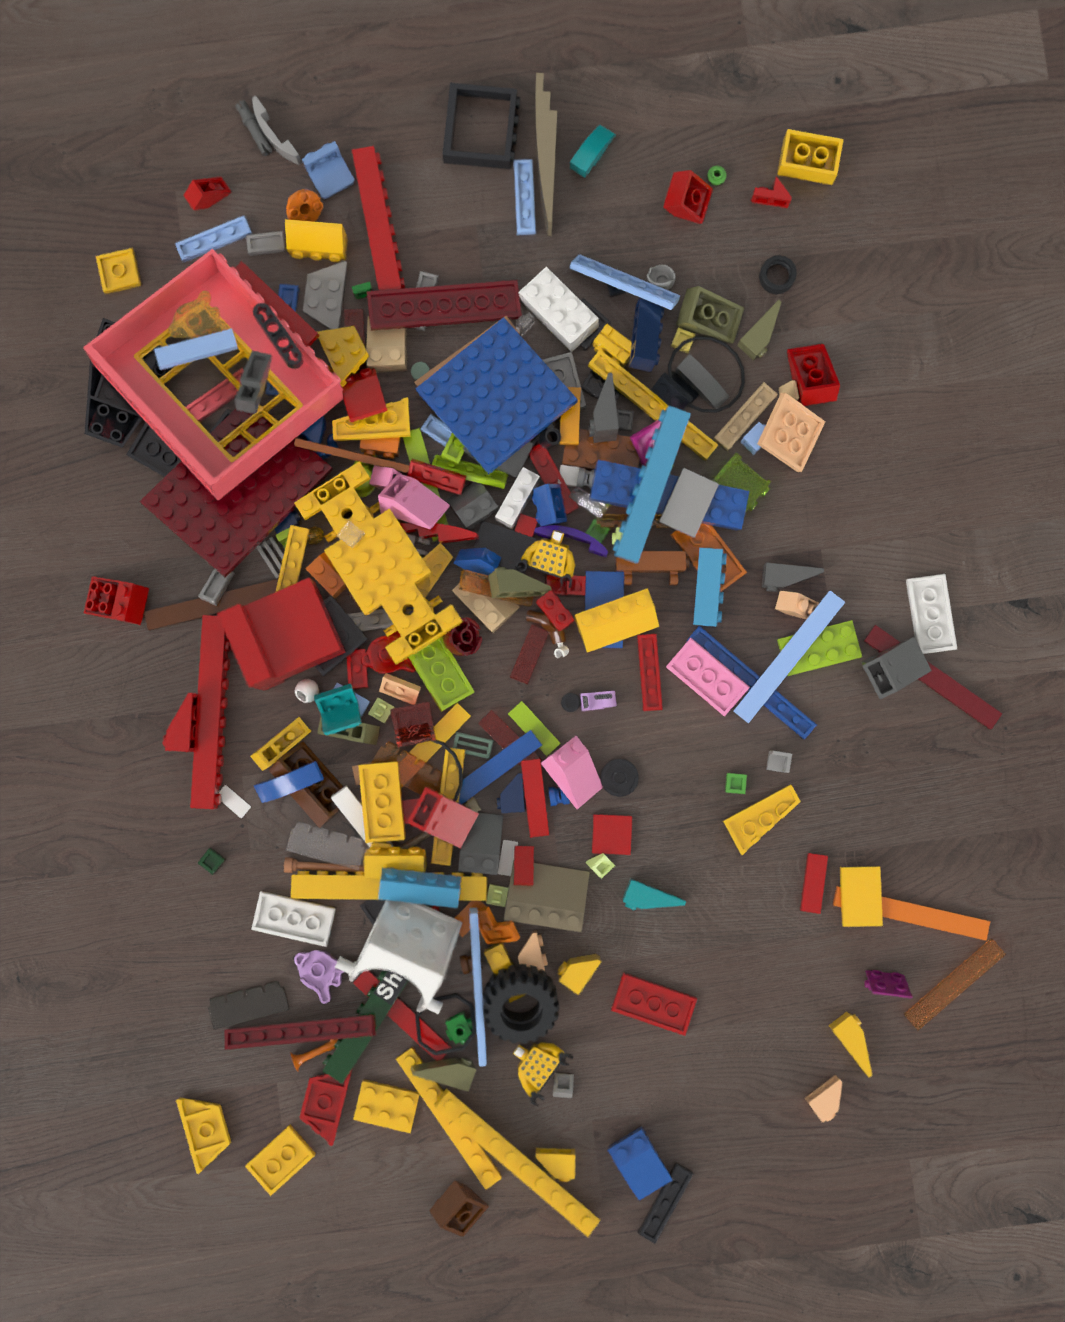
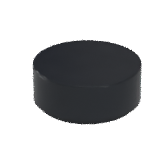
(570, 702)

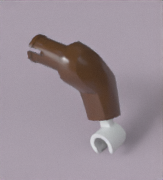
(557, 637)

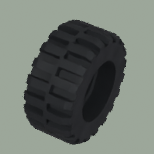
(526, 1025)

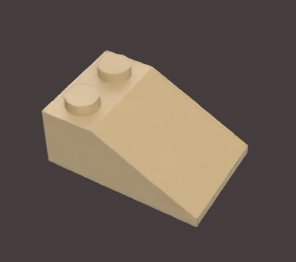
(386, 349)

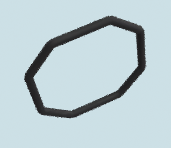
(450, 1049)

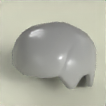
(661, 276)

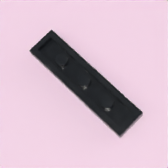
(665, 1203)

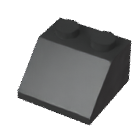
(473, 505)

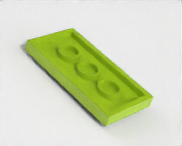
(833, 646)
(441, 674)

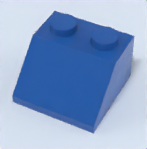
(549, 505)

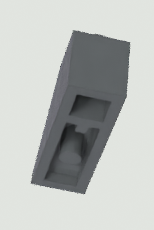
(781, 575)

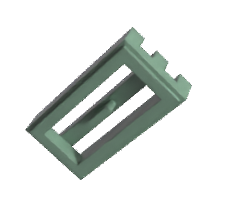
(488, 749)

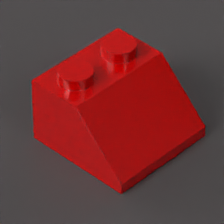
(688, 196)

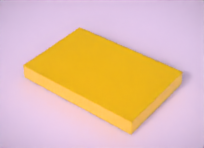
(861, 896)
(280, 1160)

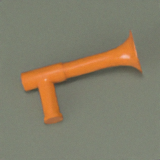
(298, 1060)

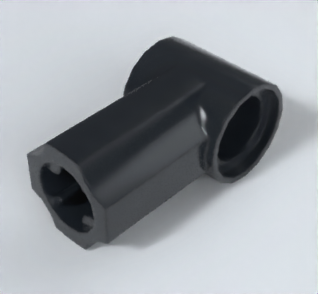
(553, 432)

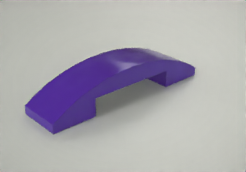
(595, 546)

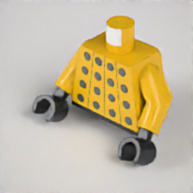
(550, 557)
(538, 1066)

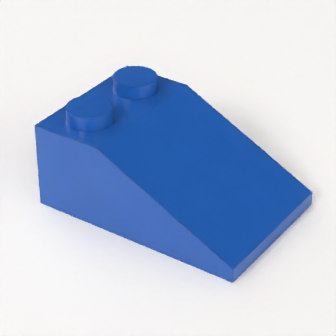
(639, 1163)

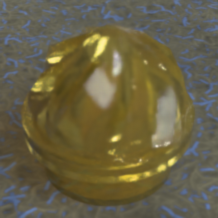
(315, 535)

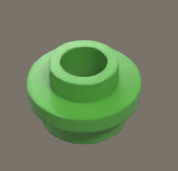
(716, 180)

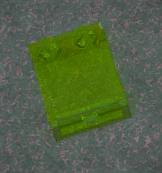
(741, 476)

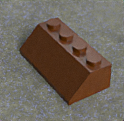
(317, 797)

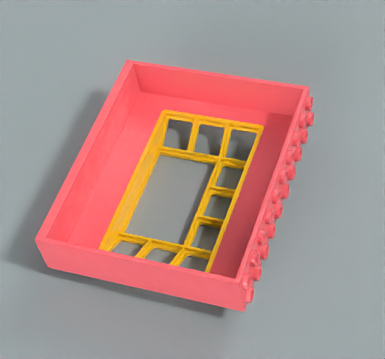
(120, 355)

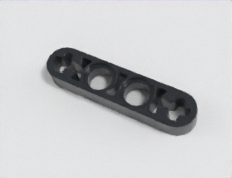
(280, 334)

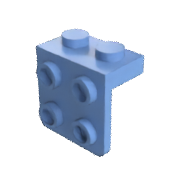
(328, 170)

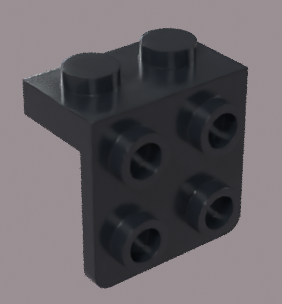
(674, 391)

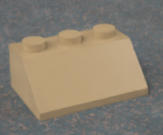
(488, 610)

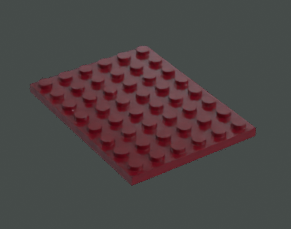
(238, 522)

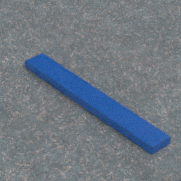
(776, 702)

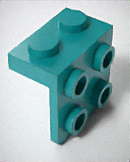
(338, 709)

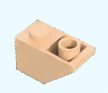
(795, 604)
(531, 952)

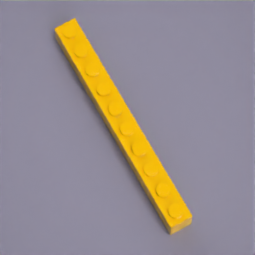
(358, 887)
(517, 1162)

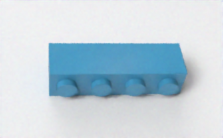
(708, 587)
(419, 887)

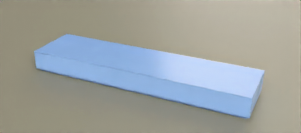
(524, 197)
(213, 238)
(196, 349)

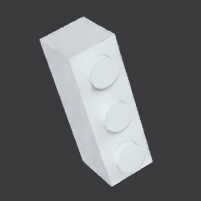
(517, 498)

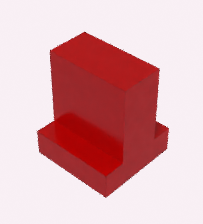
(281, 634)

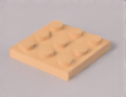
(791, 432)

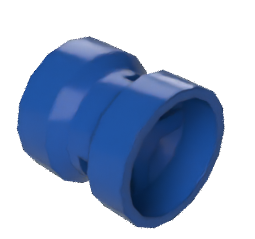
(554, 796)

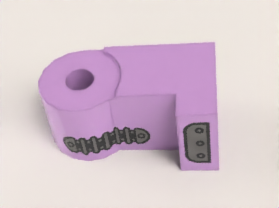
(597, 700)

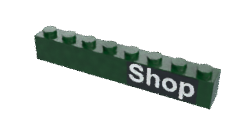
(379, 1003)

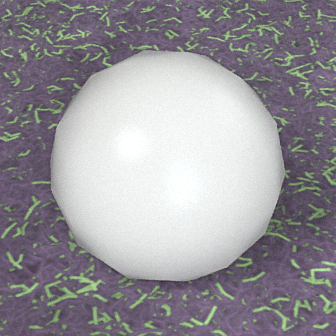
(306, 690)

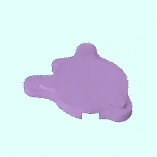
(318, 972)

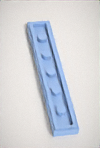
(625, 282)

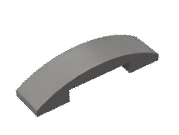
(286, 148)

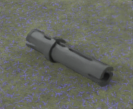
(250, 122)

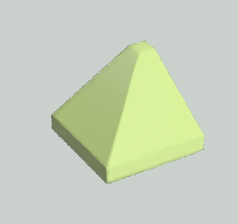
(600, 865)

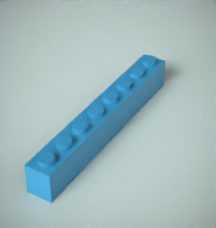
(652, 484)

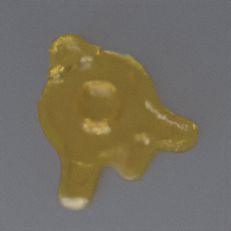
(197, 319)

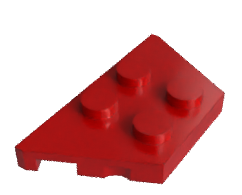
(324, 1105)

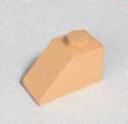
(826, 1099)

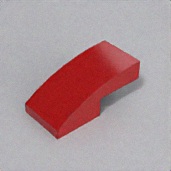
(577, 589)

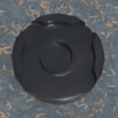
(619, 777)

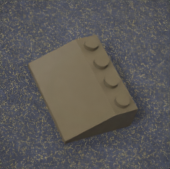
(552, 901)

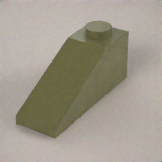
(759, 336)
(512, 583)
(362, 733)
(450, 1072)

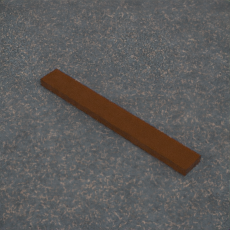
(196, 608)

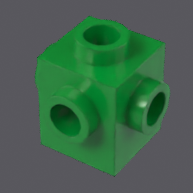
(459, 1021)

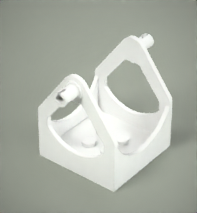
(412, 943)

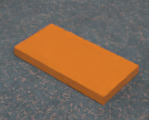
(709, 538)

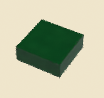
(211, 861)

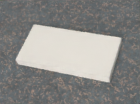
(931, 613)
(293, 918)

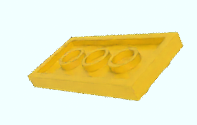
(381, 802)

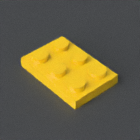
(386, 1106)

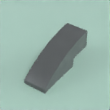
(253, 382)
(702, 382)

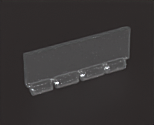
(331, 849)

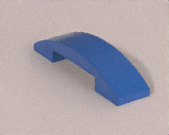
(289, 782)

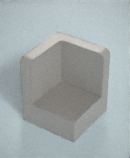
(779, 761)

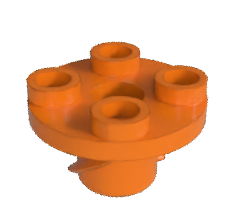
(304, 206)

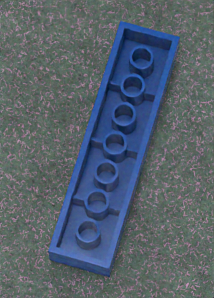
(615, 483)

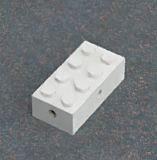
(559, 309)

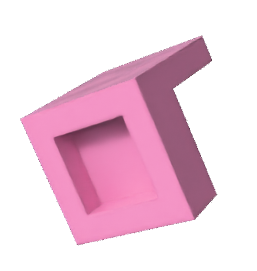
(382, 476)

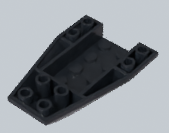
(107, 412)

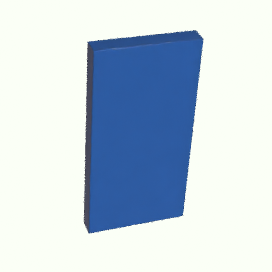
(601, 589)

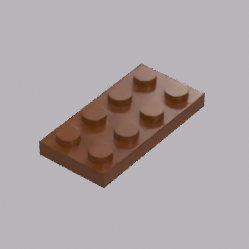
(588, 453)

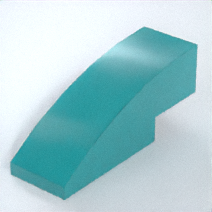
(591, 151)

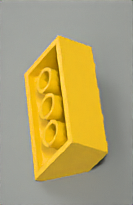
(617, 620)

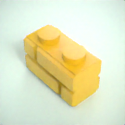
(613, 345)

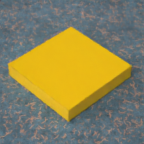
(118, 270)

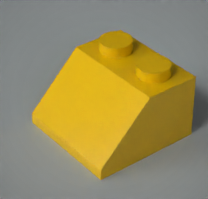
(578, 971)

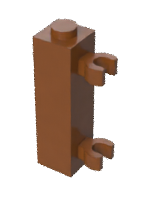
(655, 562)

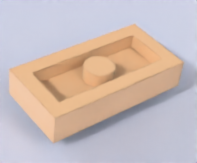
(400, 689)

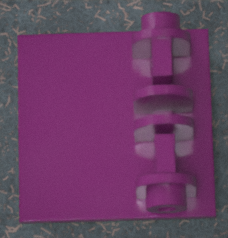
(887, 983)

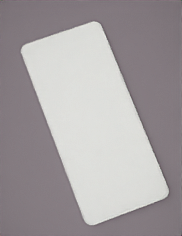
(234, 802)
(507, 857)

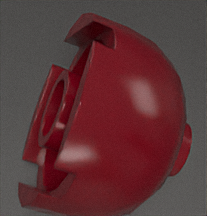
(463, 638)

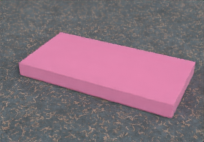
(707, 676)

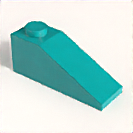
(645, 897)

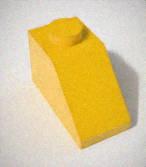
(558, 1162)

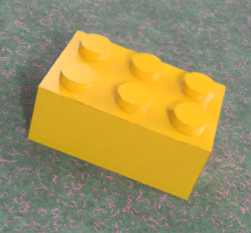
(810, 157)

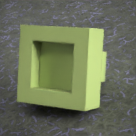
(381, 710)
(497, 895)

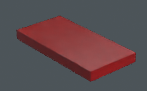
(654, 1004)

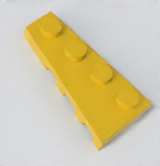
(383, 425)
(436, 561)
(754, 821)

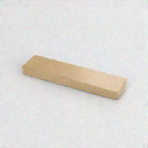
(745, 416)

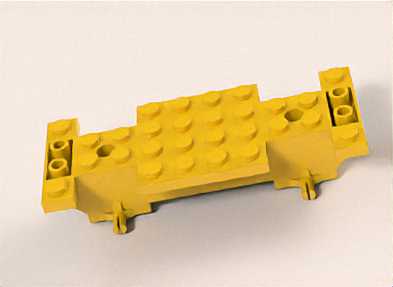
(381, 565)

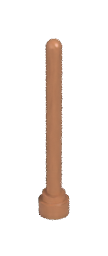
(292, 864)

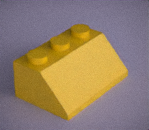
(316, 240)
(402, 859)

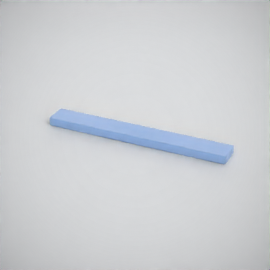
(789, 656)
(476, 958)

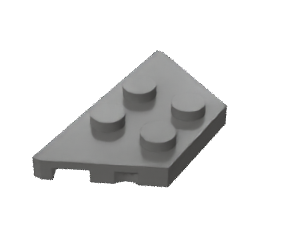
(325, 295)

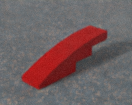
(444, 532)
(535, 798)

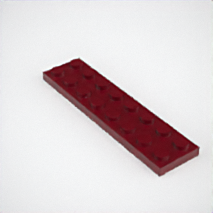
(443, 305)

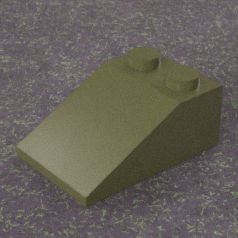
(709, 314)

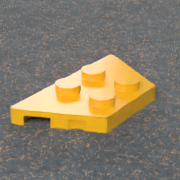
(343, 350)
(204, 1130)

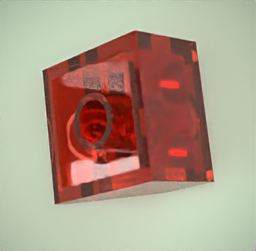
(413, 724)

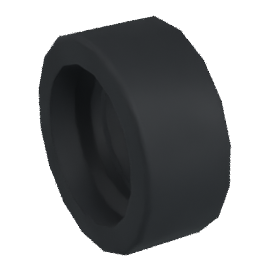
(782, 261)

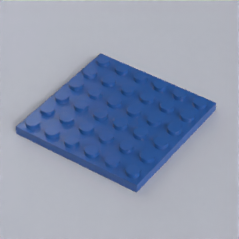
(496, 395)

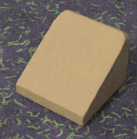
(791, 389)

